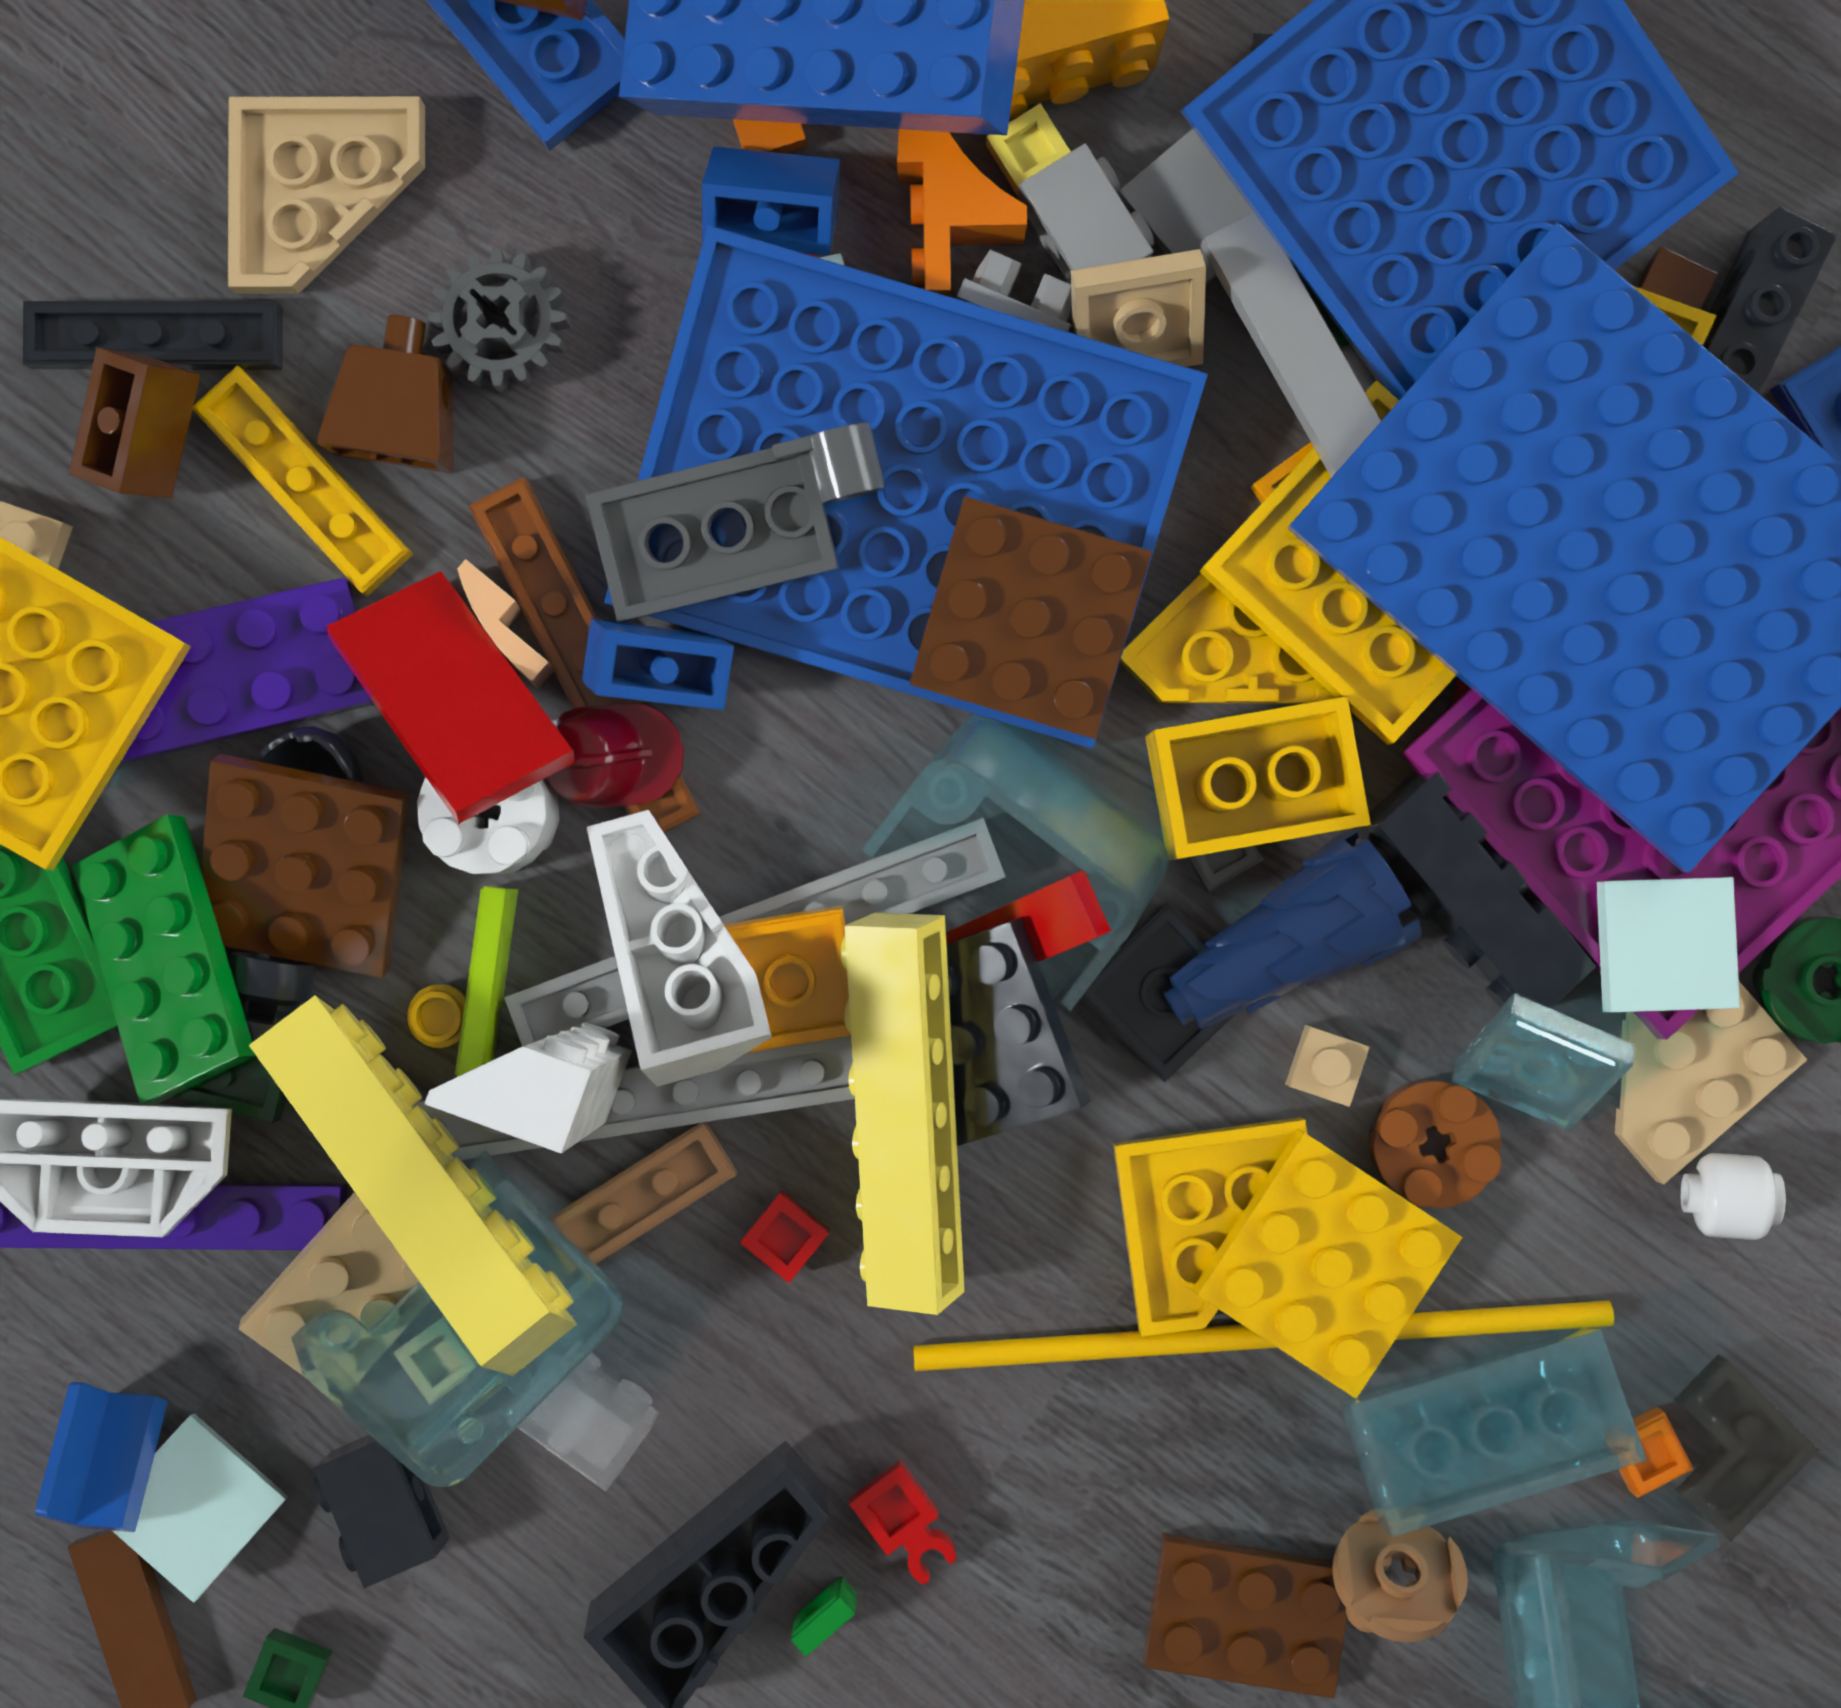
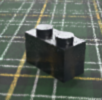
(380, 1510)

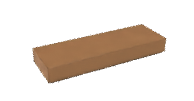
(647, 1192)

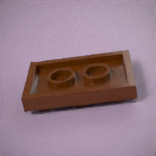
(1245, 1616)

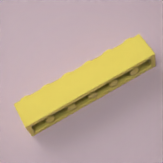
(904, 1111)

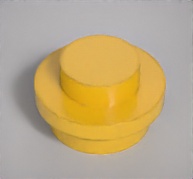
(437, 1015)

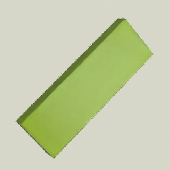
(486, 978)

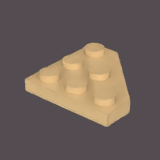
(312, 180)
(1698, 1081)

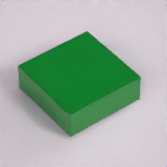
(823, 1615)

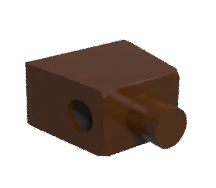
(392, 403)

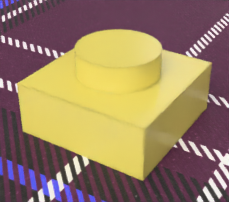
(1028, 147)

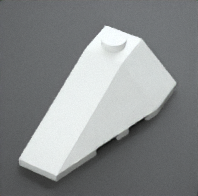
(680, 971)

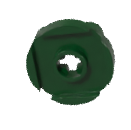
(1787, 979)

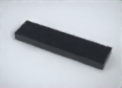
(176, 332)

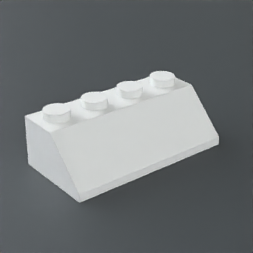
(544, 1090)

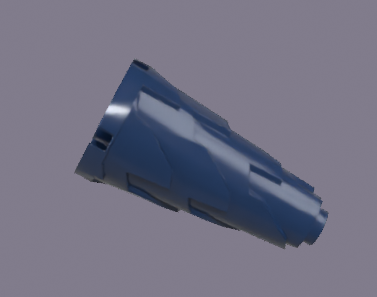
(1304, 931)

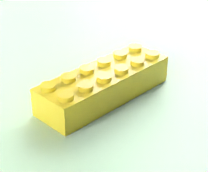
(414, 1187)

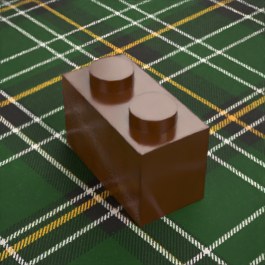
(134, 424)

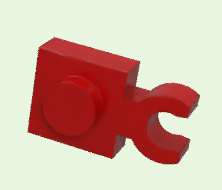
(899, 1514)

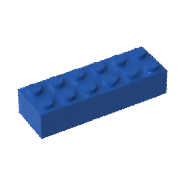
(826, 61)

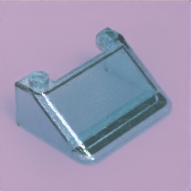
(418, 1381)

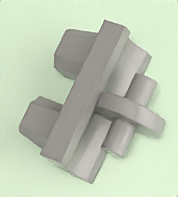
(994, 284)

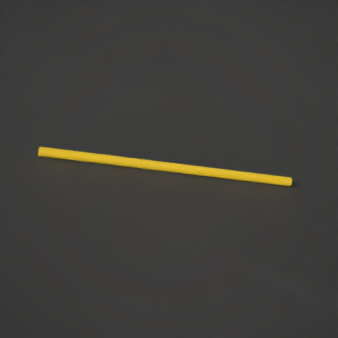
(1241, 1338)

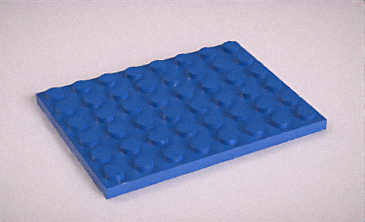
(955, 411)
(1605, 546)

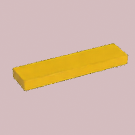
(302, 481)

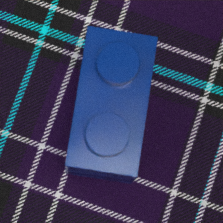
(772, 197)
(657, 664)

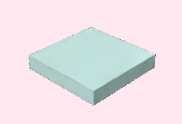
(1668, 944)
(200, 1508)

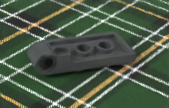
(776, 492)

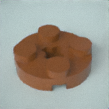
(1469, 1159)

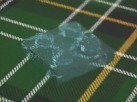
(1543, 1062)

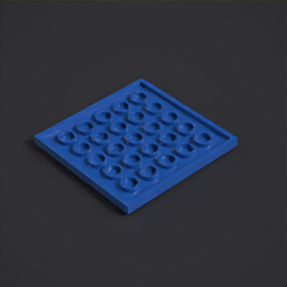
(1438, 143)

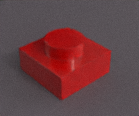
(785, 1236)

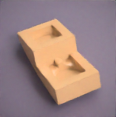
(496, 613)

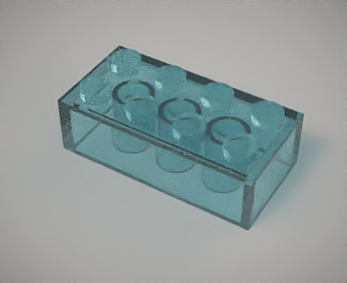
(1492, 1431)

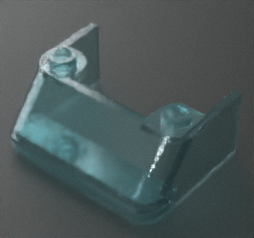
(1057, 806)
(1568, 1607)

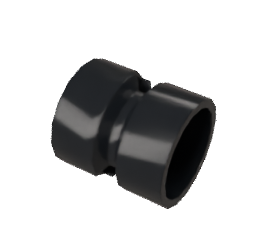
(272, 982)

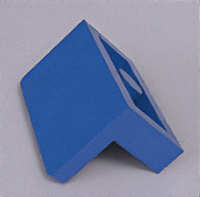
(101, 1458)

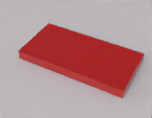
(450, 696)

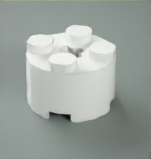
(506, 846)

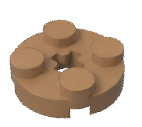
(1391, 1610)

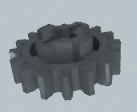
(513, 301)

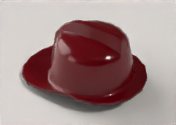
(620, 755)

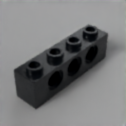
(1766, 293)

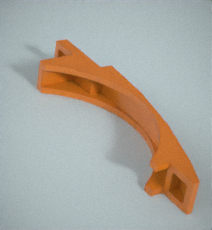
(953, 204)

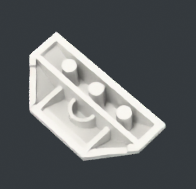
(109, 1164)

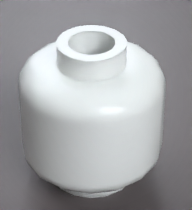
(1734, 1196)

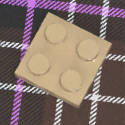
(1144, 306)

